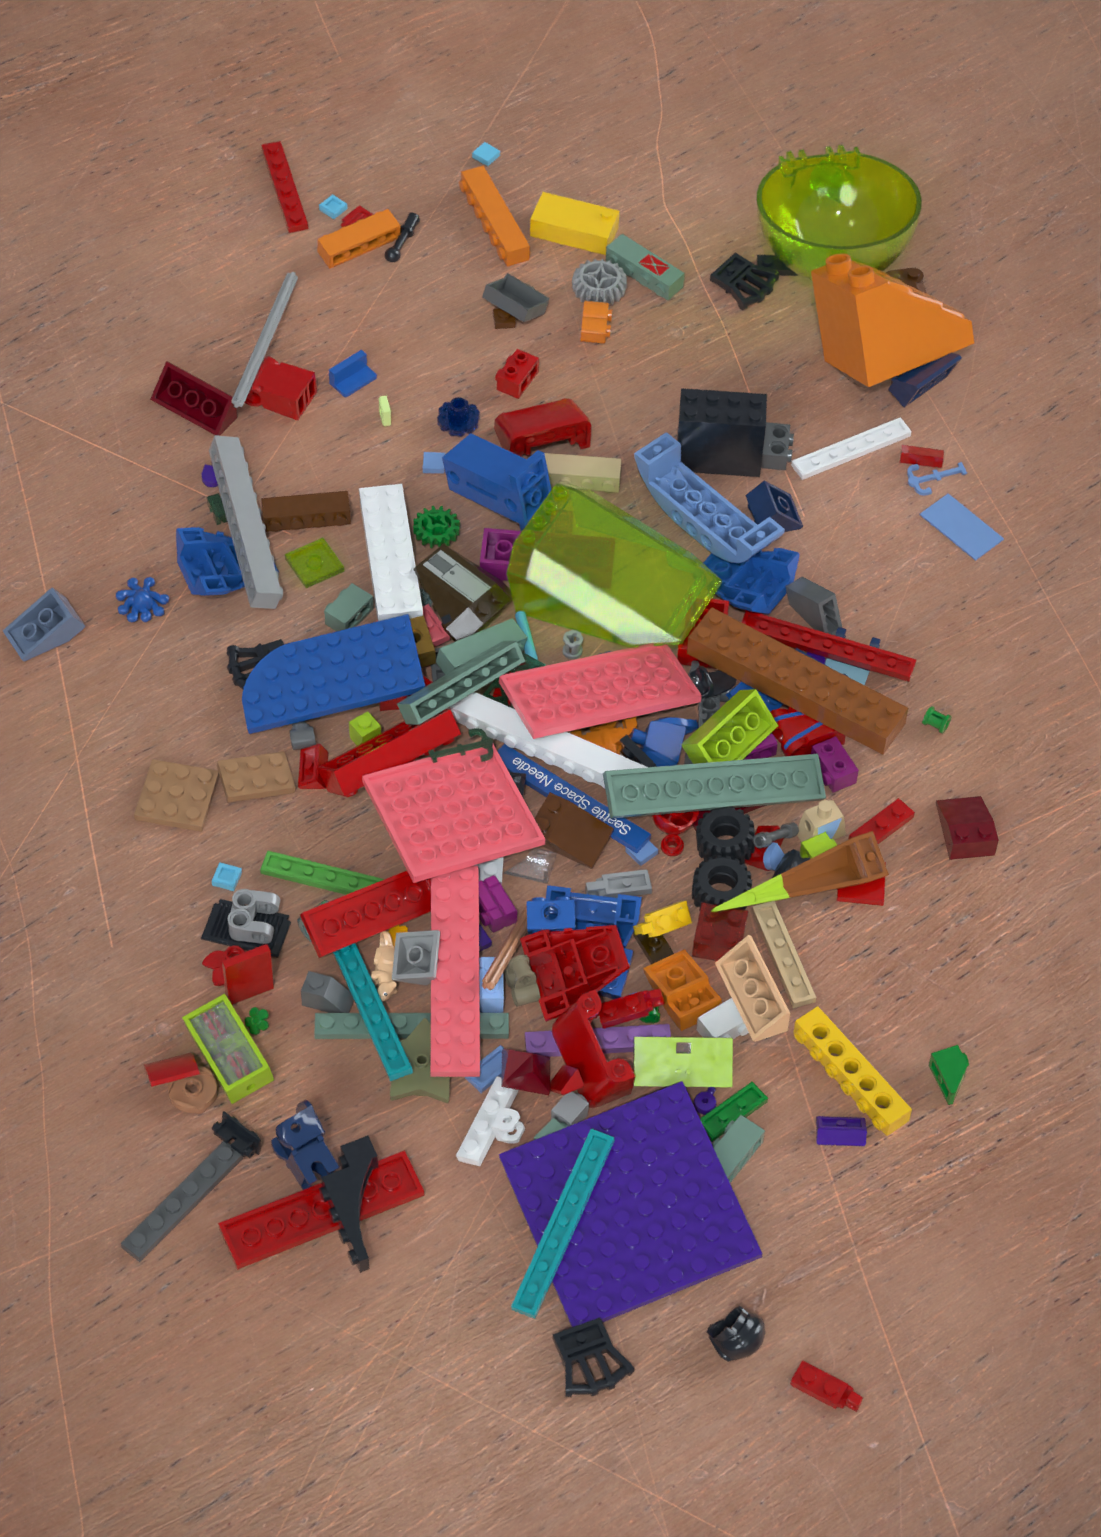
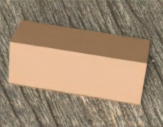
(753, 990)

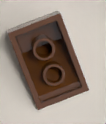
(572, 830)

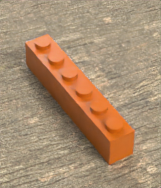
(495, 216)

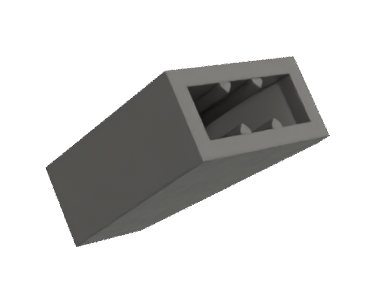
(814, 605)

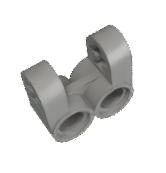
(256, 902)

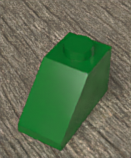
(949, 1070)

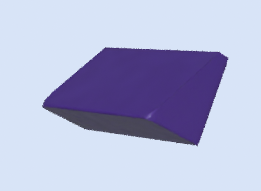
(841, 1131)

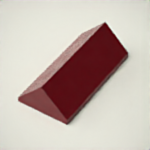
(194, 399)

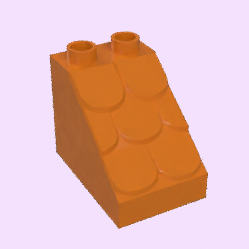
(879, 324)

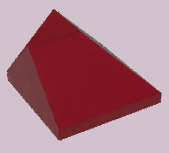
(525, 1071)

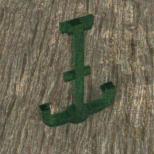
(485, 743)

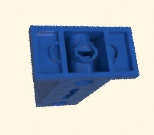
(498, 478)

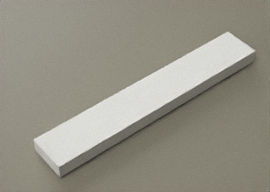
(851, 448)

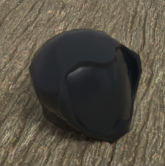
(737, 1334)

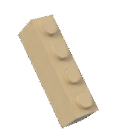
(584, 471)

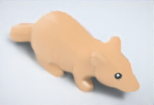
(384, 966)

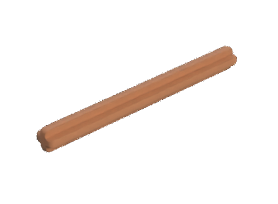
(506, 952)

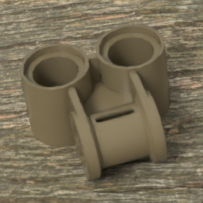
(521, 981)

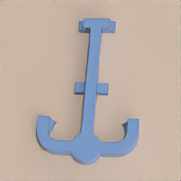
(914, 481)

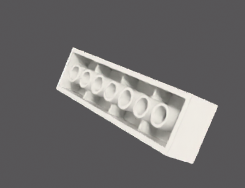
(390, 552)

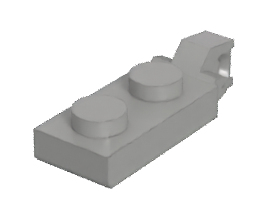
(624, 883)

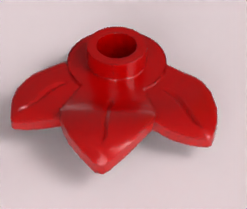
(214, 962)

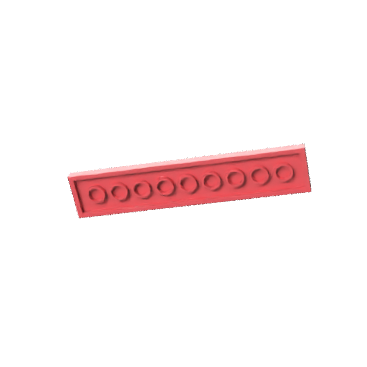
(456, 985)

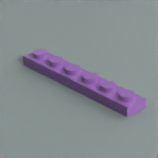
(610, 1039)

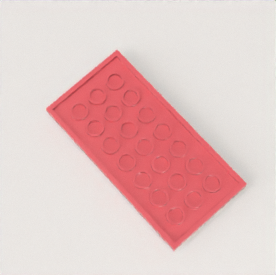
(599, 689)

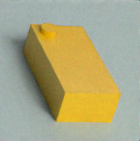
(574, 223)

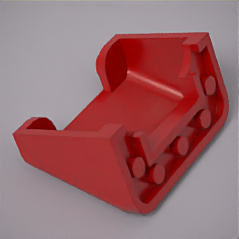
(543, 425)
(581, 1050)

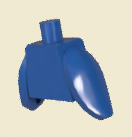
(664, 739)

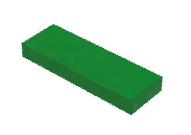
(741, 1103)

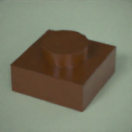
(502, 319)

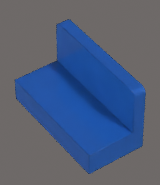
(351, 374)

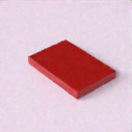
(248, 974)

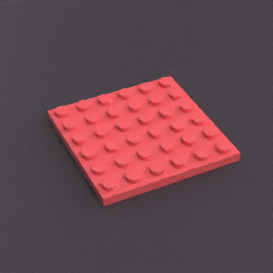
(452, 812)

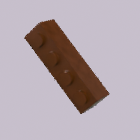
(306, 511)

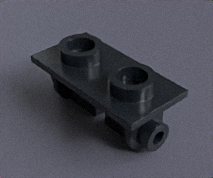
(245, 1142)

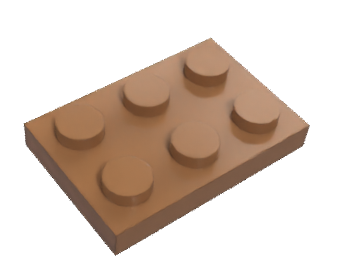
(255, 776)

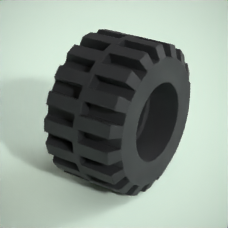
(722, 823)
(720, 871)

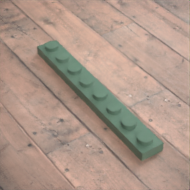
(352, 1026)

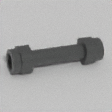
(765, 839)

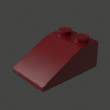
(967, 827)

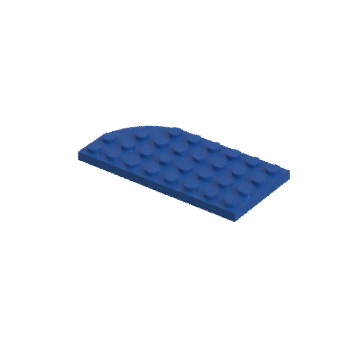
(333, 674)

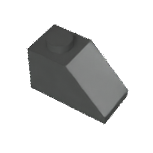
(325, 994)

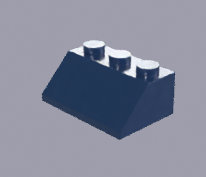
(916, 382)

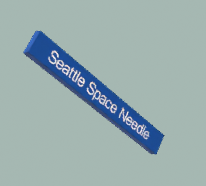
(545, 781)

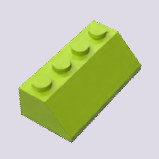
(731, 730)

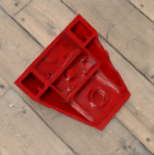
(573, 964)

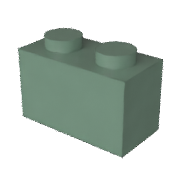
(348, 609)

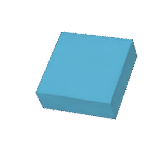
(486, 154)
(333, 206)
(226, 876)

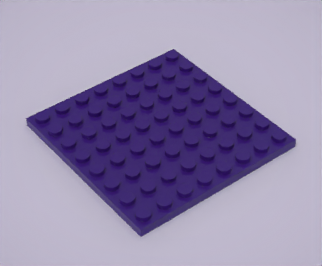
(654, 1216)

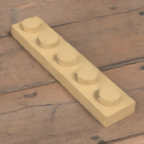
(783, 954)

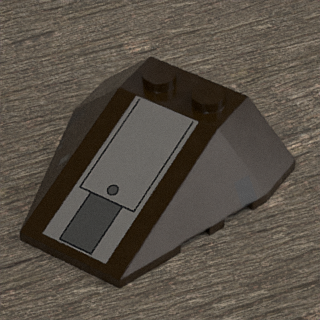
(461, 591)

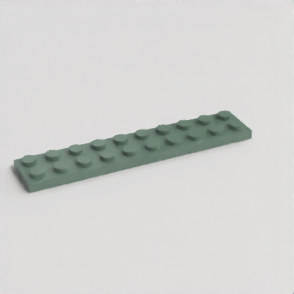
(713, 785)

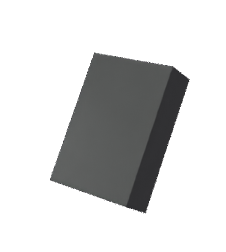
(516, 298)

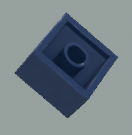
(773, 502)

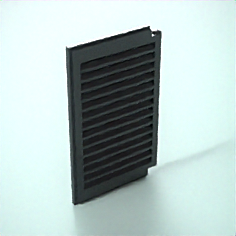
(218, 931)

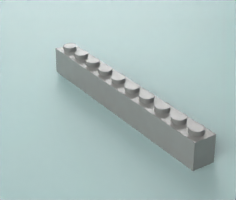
(245, 522)

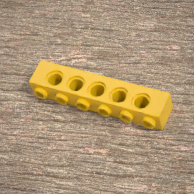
(865, 1075)

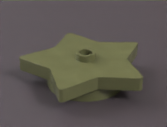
(420, 1083)

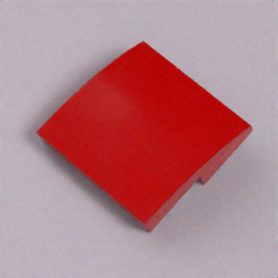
(171, 1069)

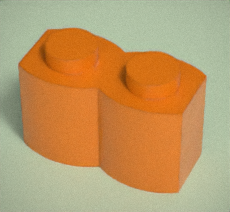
(595, 321)

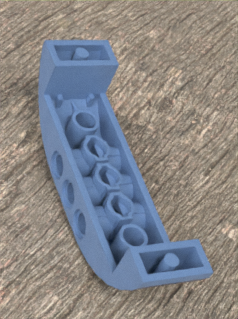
(699, 507)

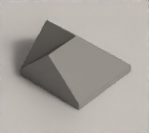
(416, 957)

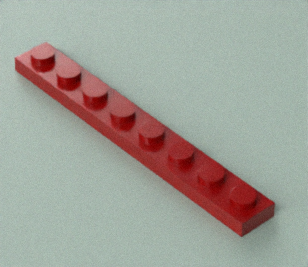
(832, 646)

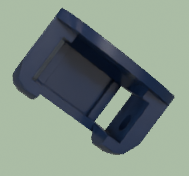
(304, 1146)

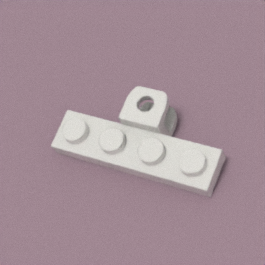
(491, 1121)

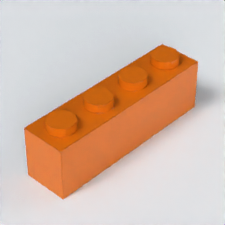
(358, 238)

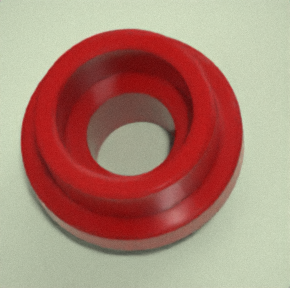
(674, 840)

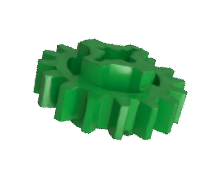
(436, 526)

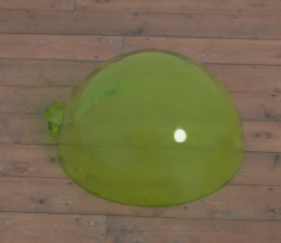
(837, 207)

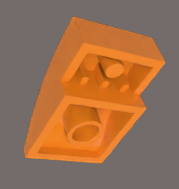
(683, 988)

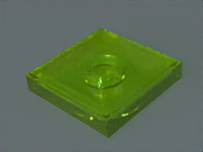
(314, 562)

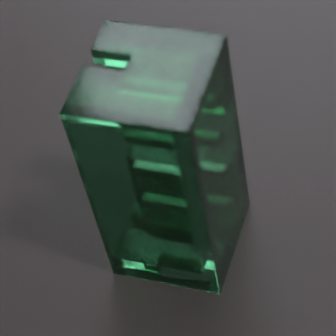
(216, 506)

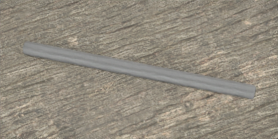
(264, 340)

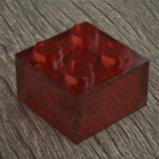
(718, 931)

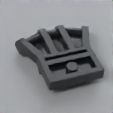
(733, 274)
(258, 652)
(584, 1343)

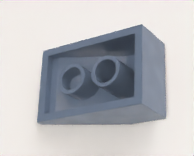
(44, 625)

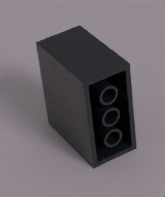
(722, 431)

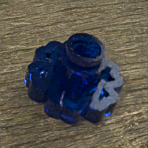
(458, 417)

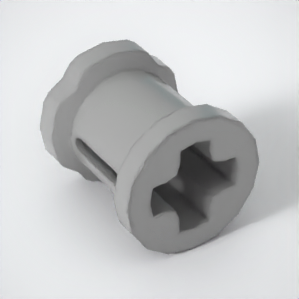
(575, 646)

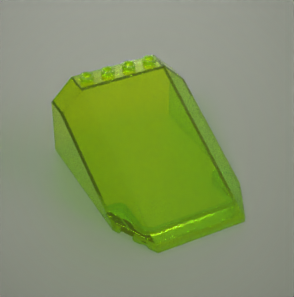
(606, 572)

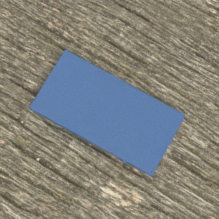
(961, 526)

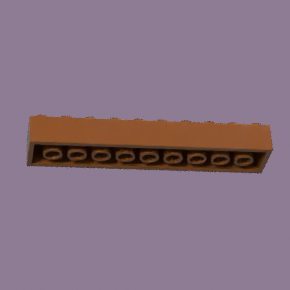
(797, 680)

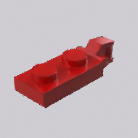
(629, 1007)
(825, 1387)

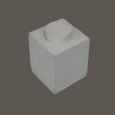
(570, 1109)

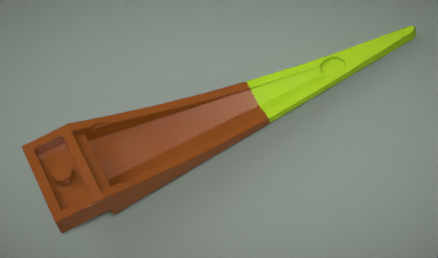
(840, 867)

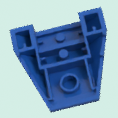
(208, 562)
(757, 582)
(600, 910)

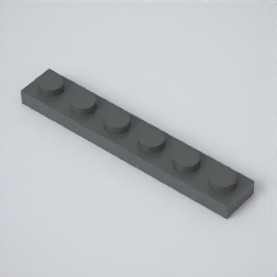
(181, 1201)

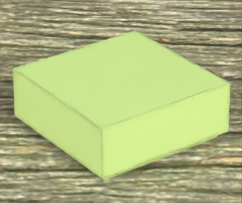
(384, 410)

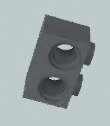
(776, 446)

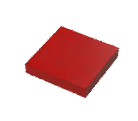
(867, 893)

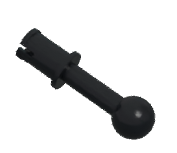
(406, 230)

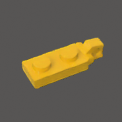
(664, 920)

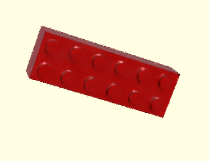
(387, 750)

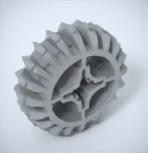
(611, 278)

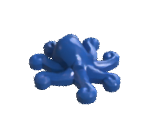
(141, 600)

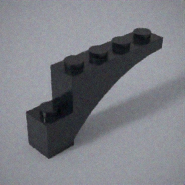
(345, 1194)

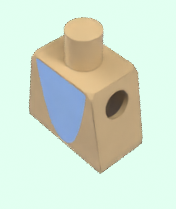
(822, 818)

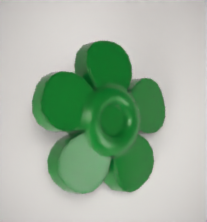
(257, 1020)

